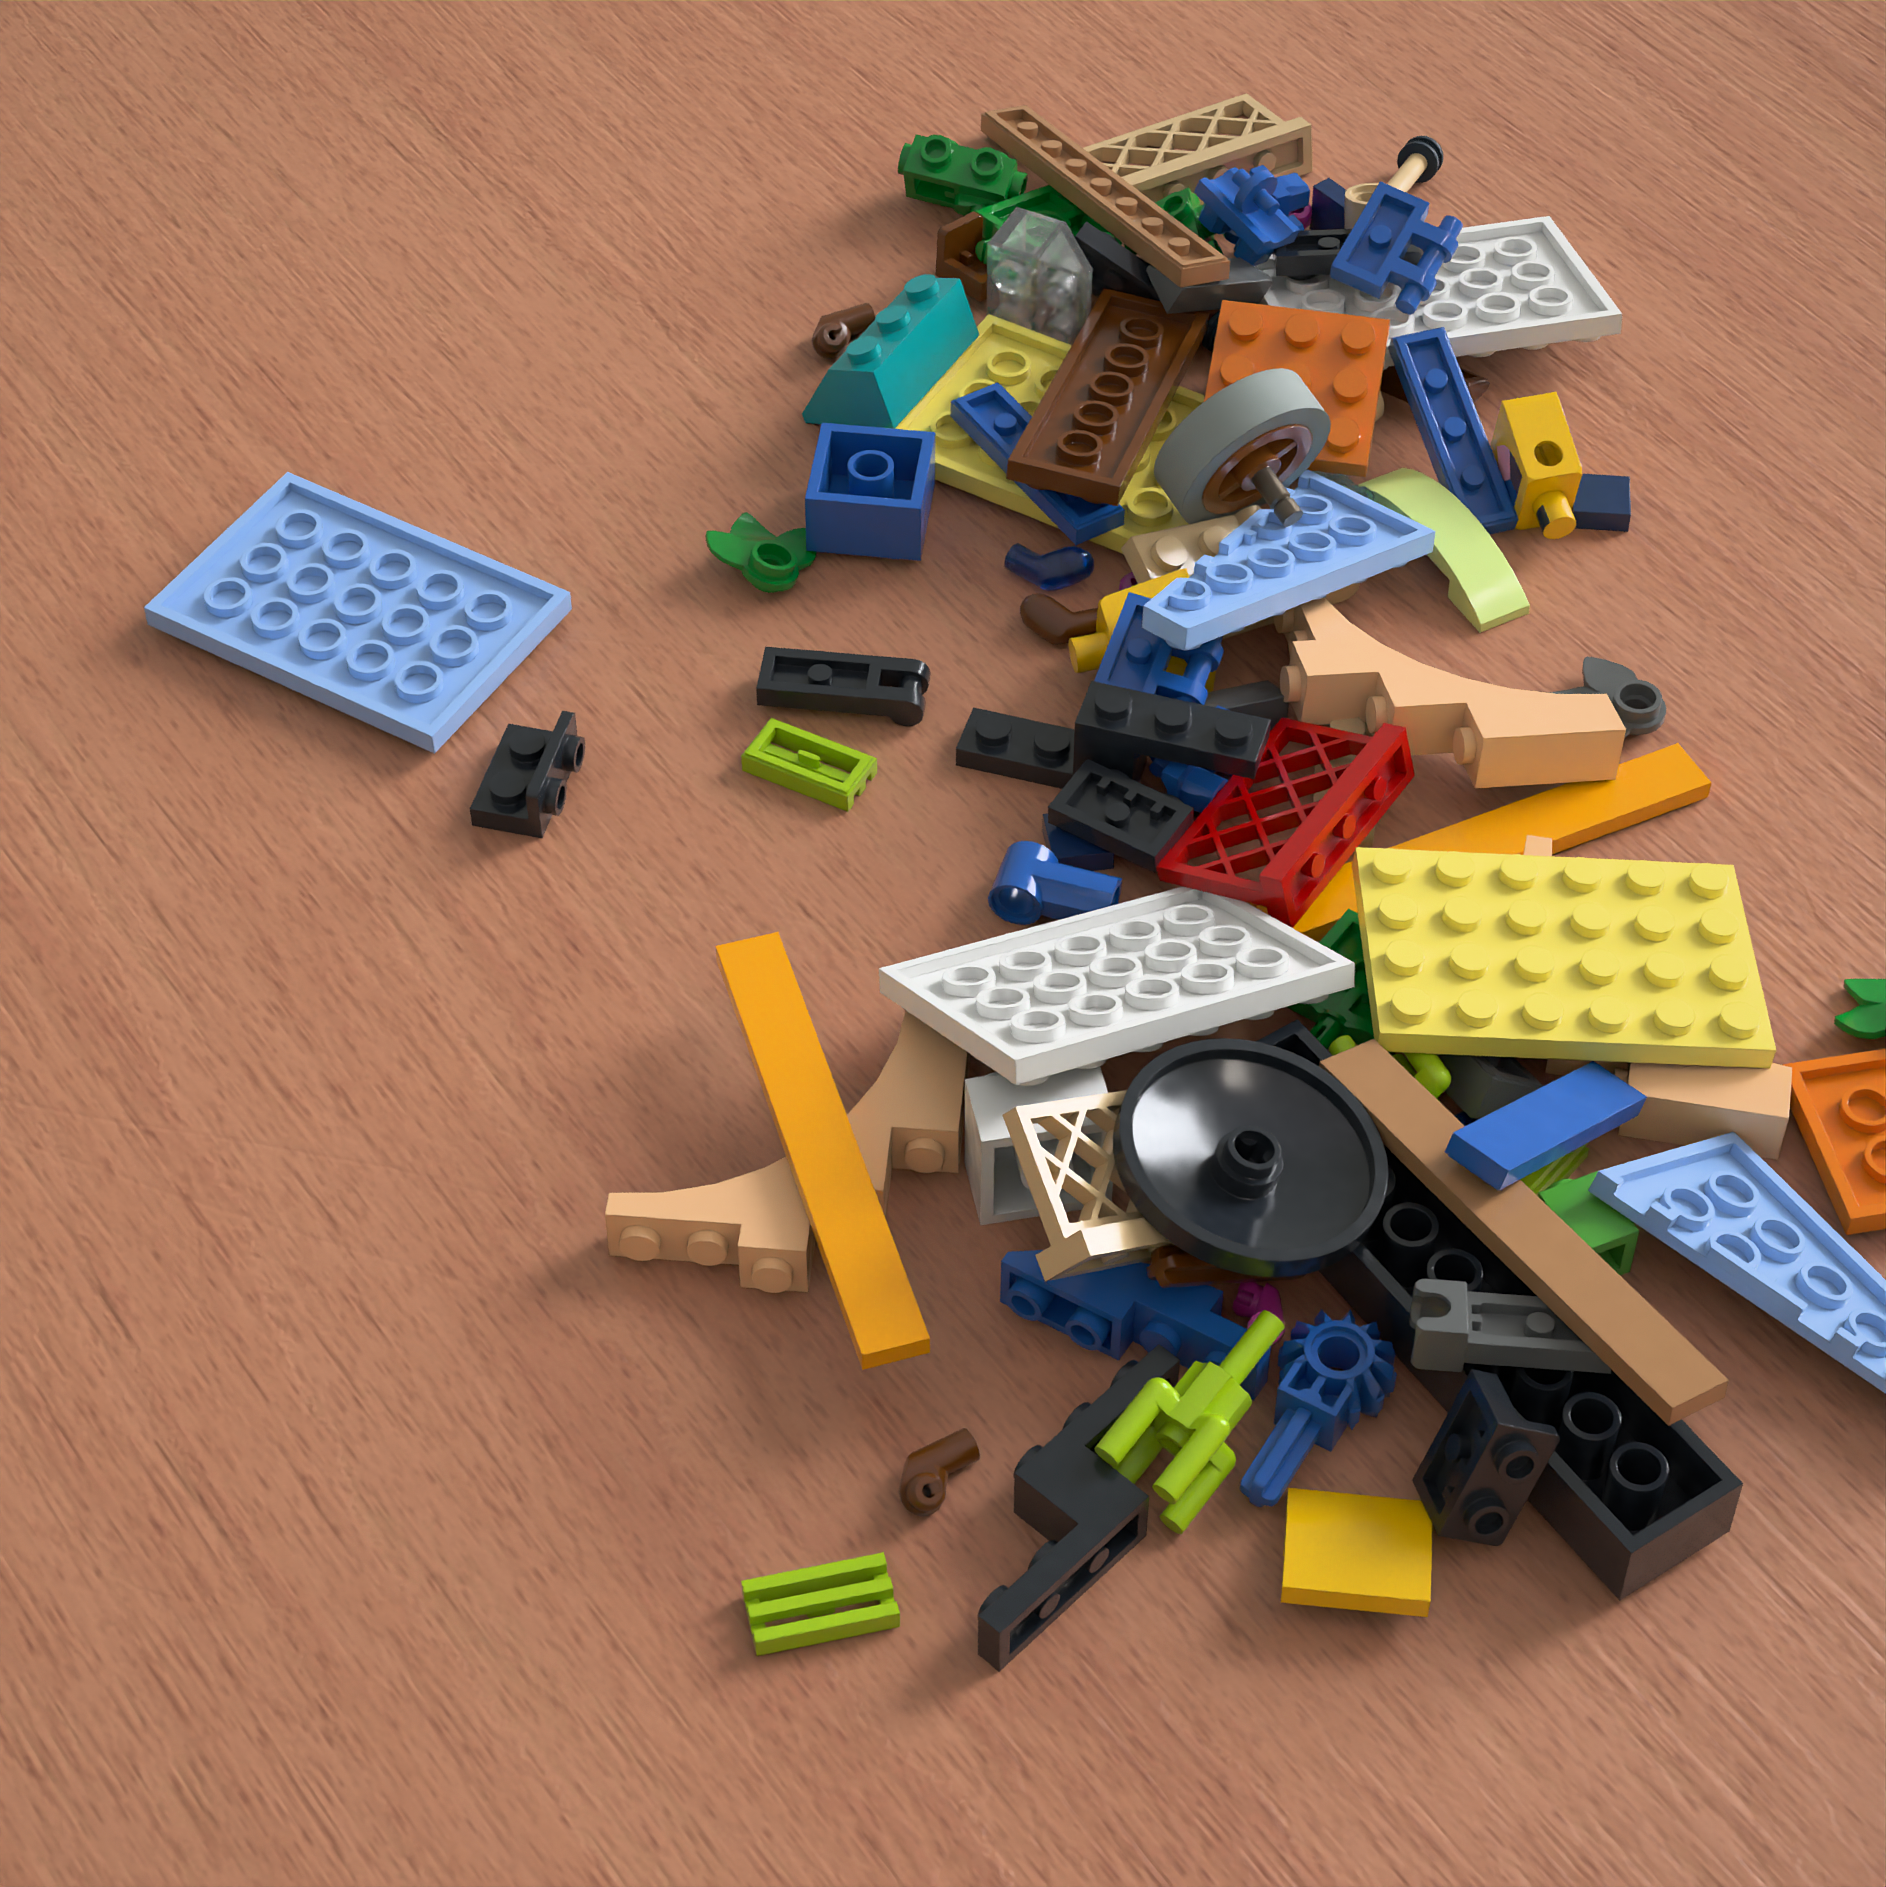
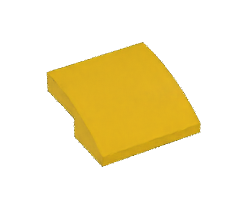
(1357, 1552)

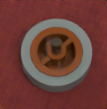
(1244, 448)

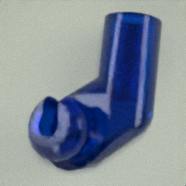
(1050, 570)

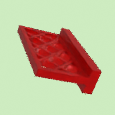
(1327, 828)

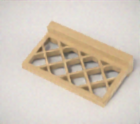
(1263, 141)
(1091, 1242)

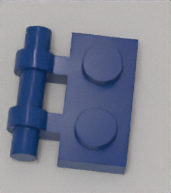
(1381, 239)
(1140, 659)

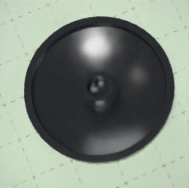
(1250, 1157)

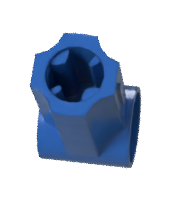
(1037, 885)

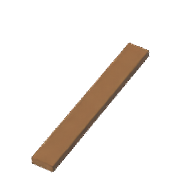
(1105, 197)
(1533, 1242)

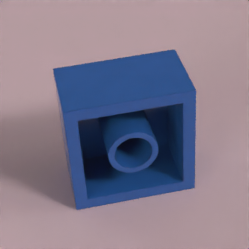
(870, 491)

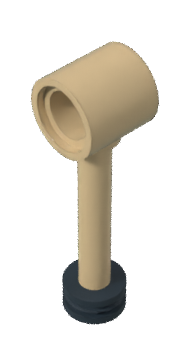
(1416, 164)

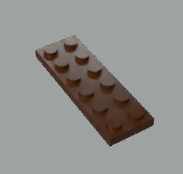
(1107, 398)

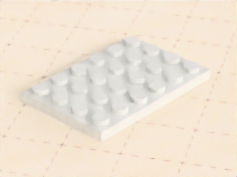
(1498, 292)
(1114, 982)

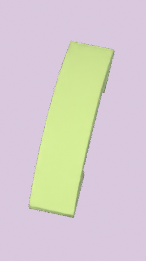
(1478, 572)

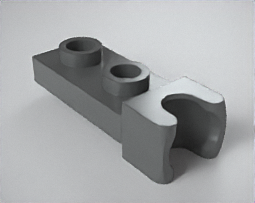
(1491, 1330)

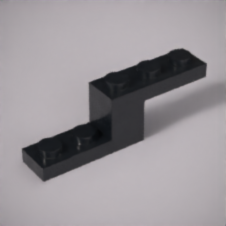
(1118, 732)
(1078, 1506)

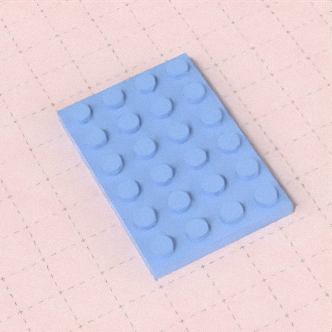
(359, 611)

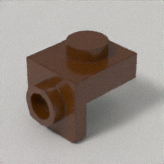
(958, 257)

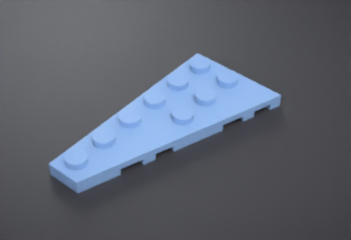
(1276, 567)
(1761, 1240)

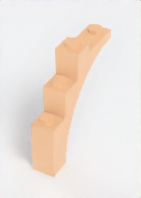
(1491, 729)
(1696, 1100)
(759, 1220)

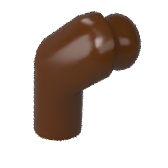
(837, 328)
(1055, 621)
(927, 1471)

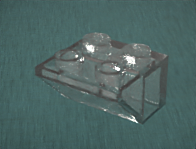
(1038, 276)

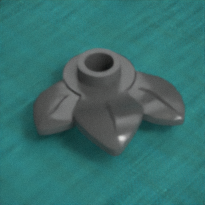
(1634, 700)

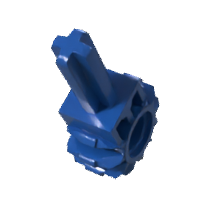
(1317, 1401)

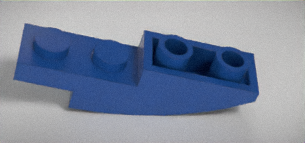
(1124, 1306)

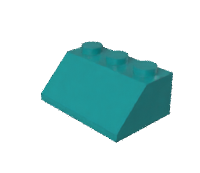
(897, 356)

